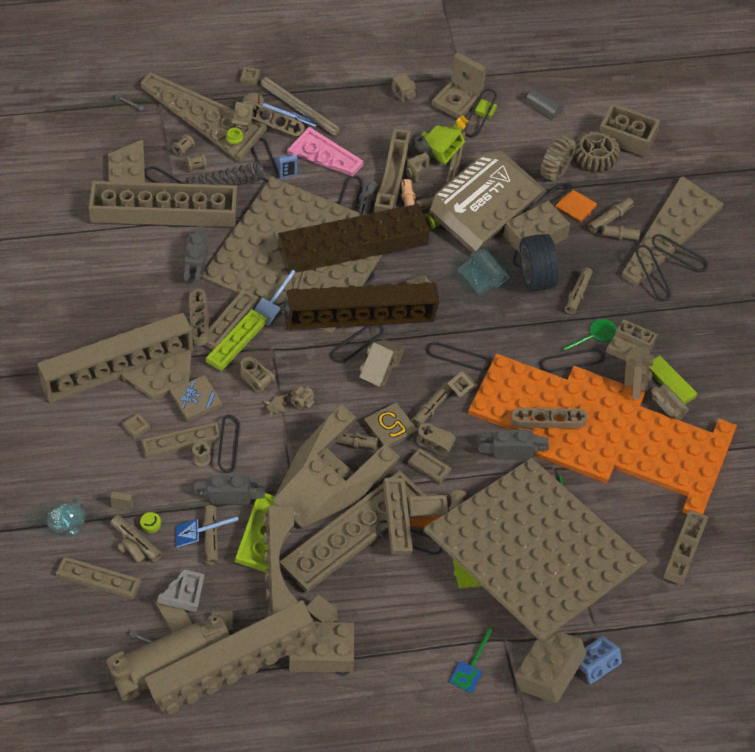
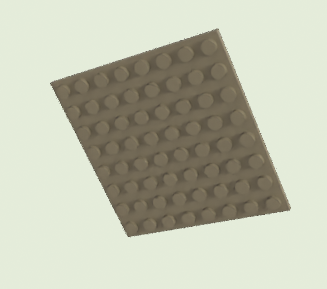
(252, 254)
(536, 548)

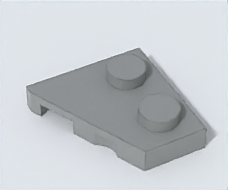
(184, 591)

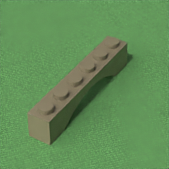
(394, 170)
(279, 527)

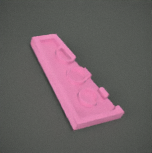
(324, 152)

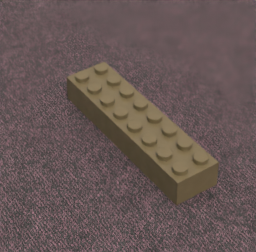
(163, 204)
(111, 357)
(232, 658)

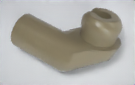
(133, 548)

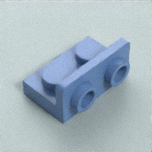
(600, 659)

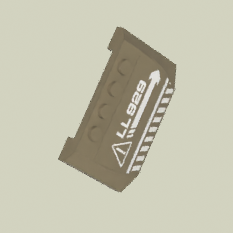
(484, 199)

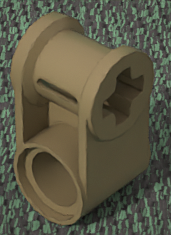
(258, 376)
(436, 440)

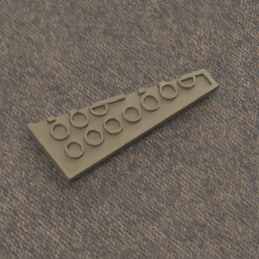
(203, 114)
(679, 219)

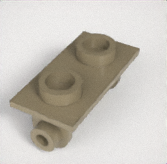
(669, 402)

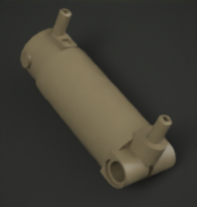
(132, 667)

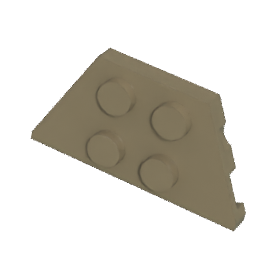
(127, 163)
(161, 376)

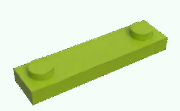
(236, 340)

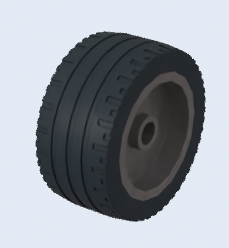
(538, 262)

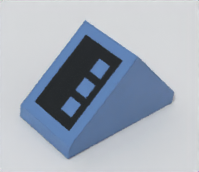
(286, 165)

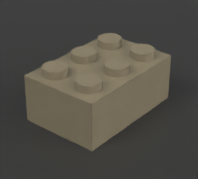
(630, 129)
(537, 221)
(328, 654)
(550, 666)

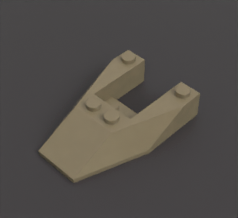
(320, 482)

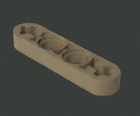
(271, 121)
(196, 317)
(548, 414)

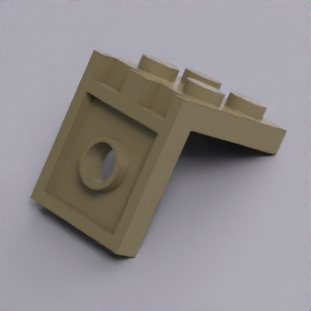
(461, 87)

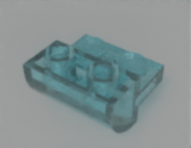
(483, 272)

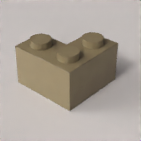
(380, 361)

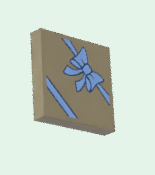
(196, 398)

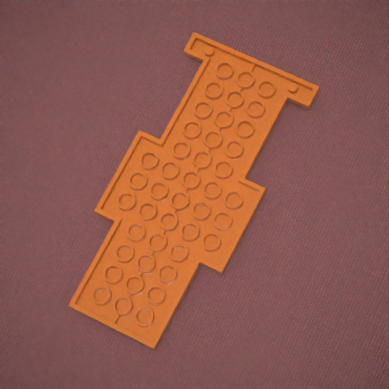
(616, 432)

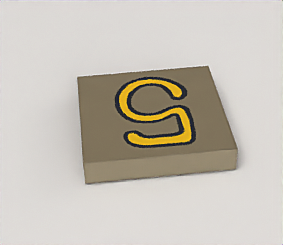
(390, 425)

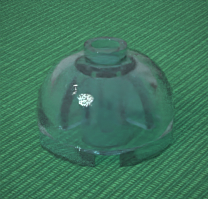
(67, 518)

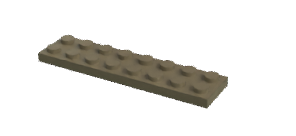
(341, 538)

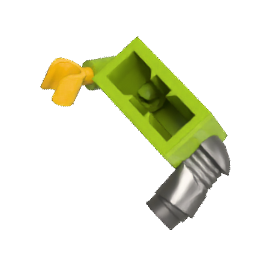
(442, 141)

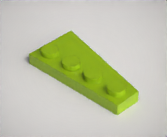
(252, 545)

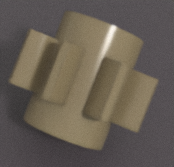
(302, 397)

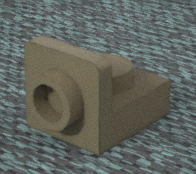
(243, 114)

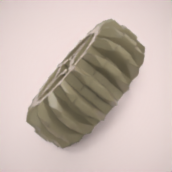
(596, 151)
(557, 158)

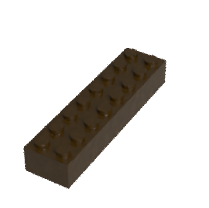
(353, 238)
(360, 305)

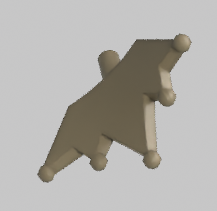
(276, 404)

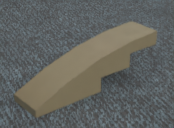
(685, 547)

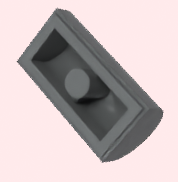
(544, 103)

